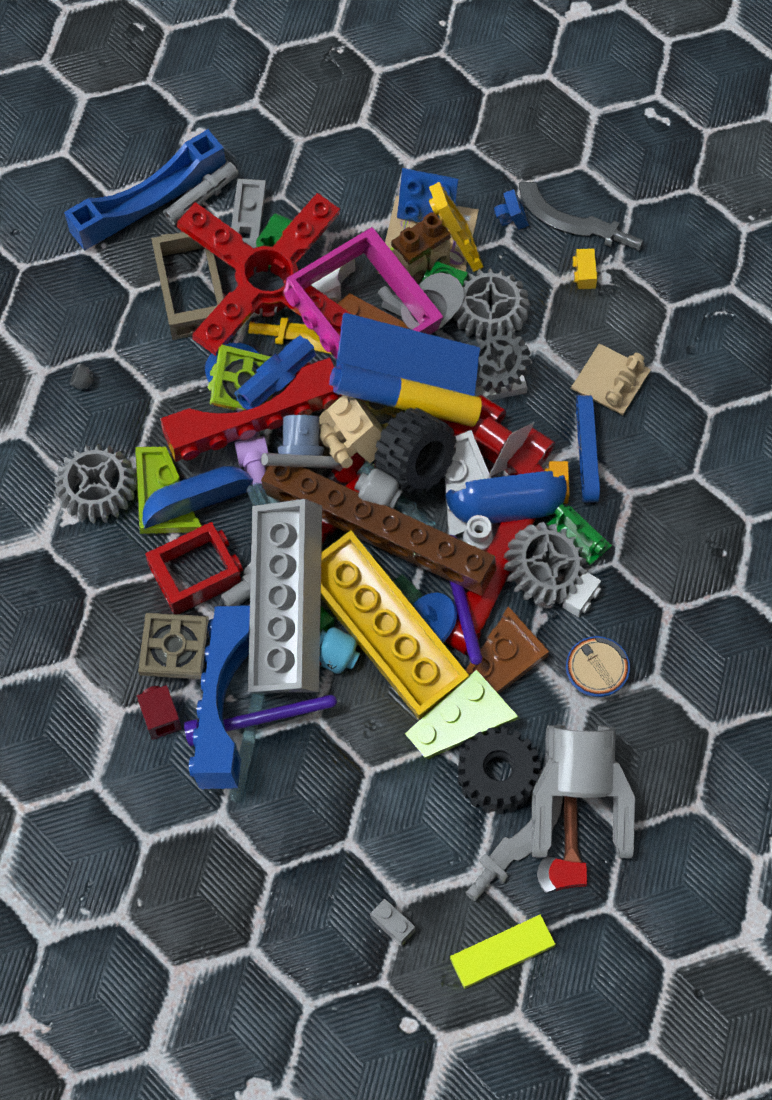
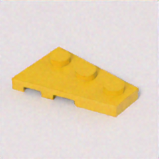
(456, 223)

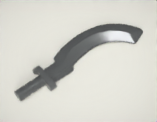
(572, 224)

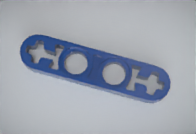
(587, 448)

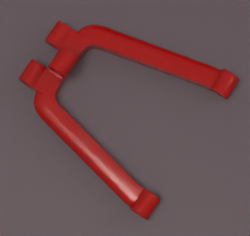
(528, 459)

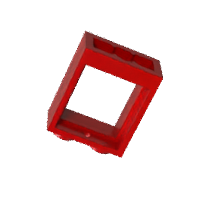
(205, 589)

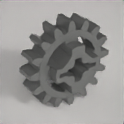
(513, 359)

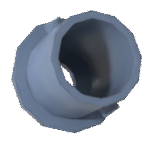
(301, 436)

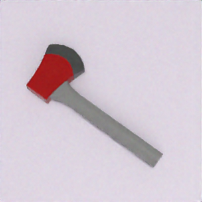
(338, 474)

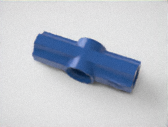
(275, 373)

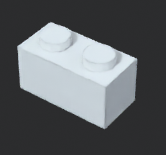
(579, 601)

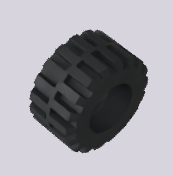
(416, 450)

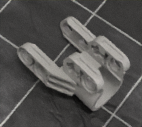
(582, 767)

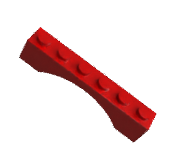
(198, 431)

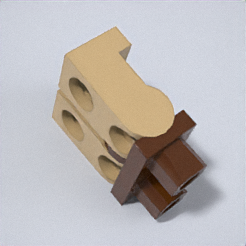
(422, 245)

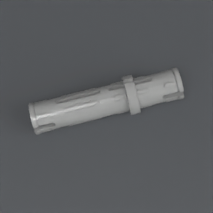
(209, 186)

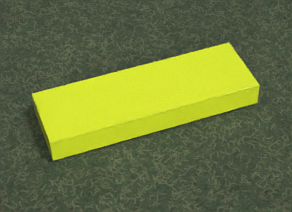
(502, 951)

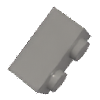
(392, 922)

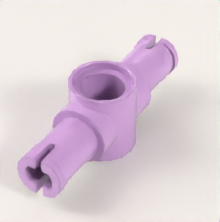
(249, 456)

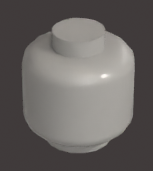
(378, 488)

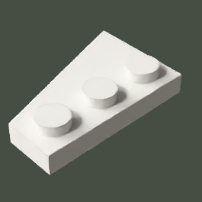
(466, 467)

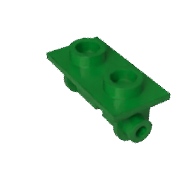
(586, 536)

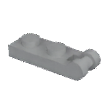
(249, 208)

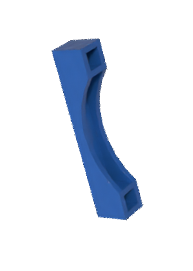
(103, 216)
(216, 755)

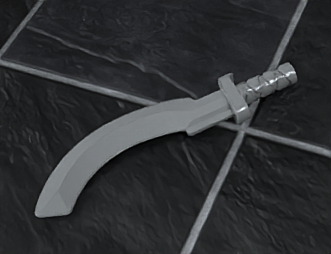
(508, 849)

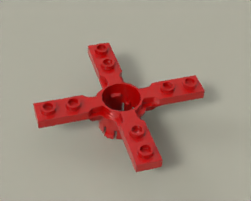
(283, 257)

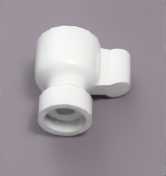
(478, 532)

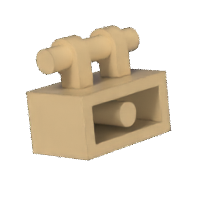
(354, 423)

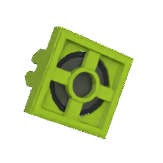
(231, 376)

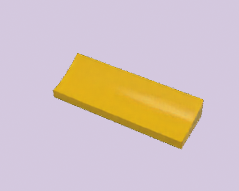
(387, 626)

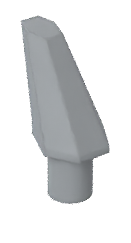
(390, 301)

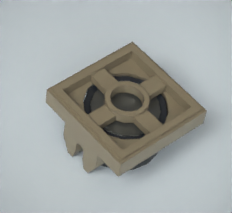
(171, 647)

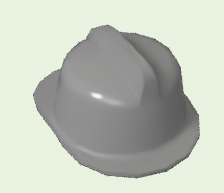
(444, 293)

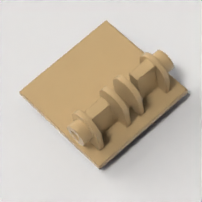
(612, 378)

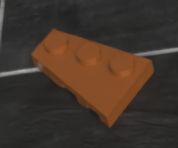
(508, 653)

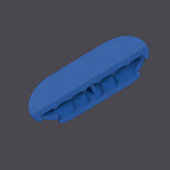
(194, 494)
(509, 497)

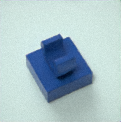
(511, 211)

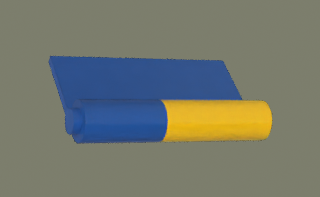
(407, 370)

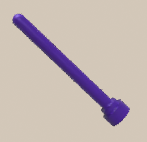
(466, 623)
(267, 715)

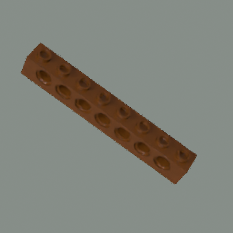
(385, 527)

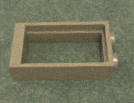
(184, 323)

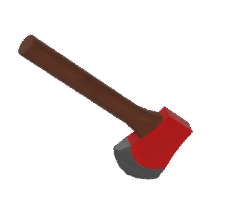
(570, 872)

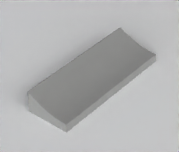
(285, 597)

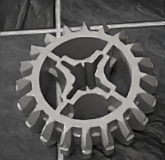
(507, 301)
(92, 468)
(551, 551)

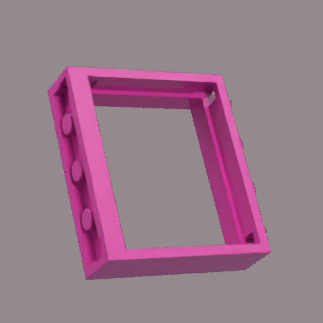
(386, 264)

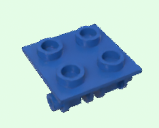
(416, 193)

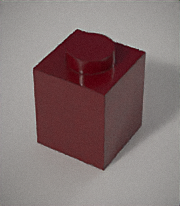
(159, 711)

